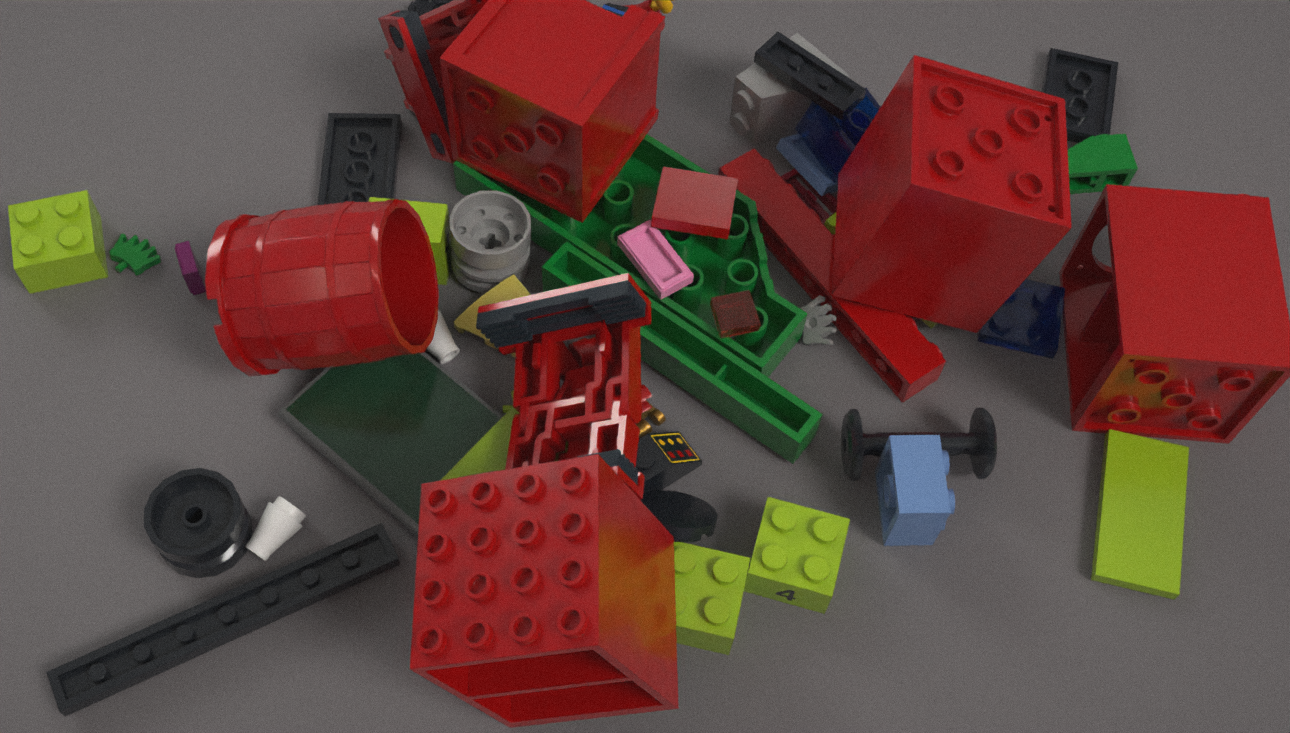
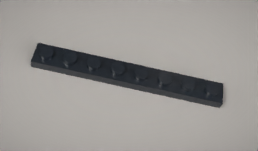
(221, 620)

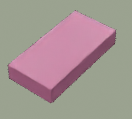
(655, 259)

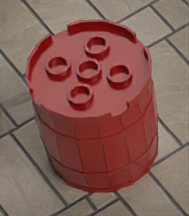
(323, 286)

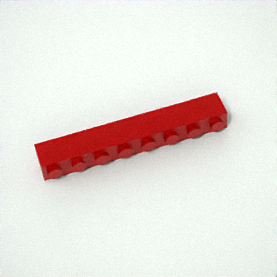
(806, 250)

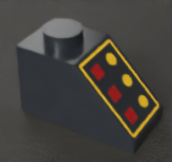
(665, 459)

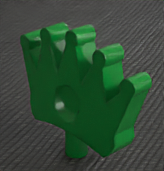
(134, 255)

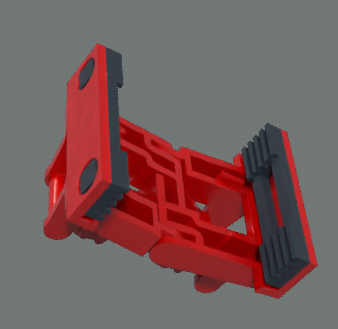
(596, 402)

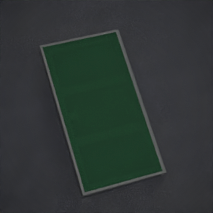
(391, 426)

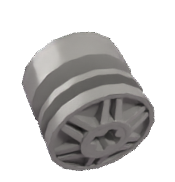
(489, 239)

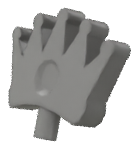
(815, 323)

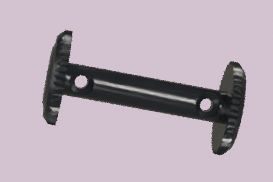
(978, 443)

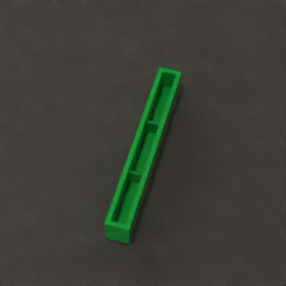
(704, 366)

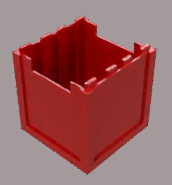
(552, 96)

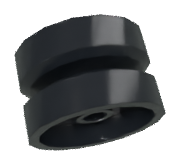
(198, 522)

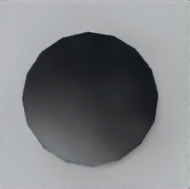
(682, 514)

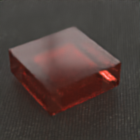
(735, 314)

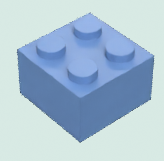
(913, 490)

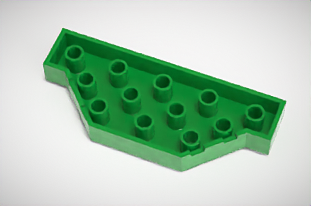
(717, 263)

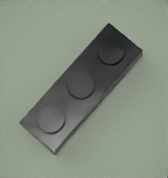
(809, 75)

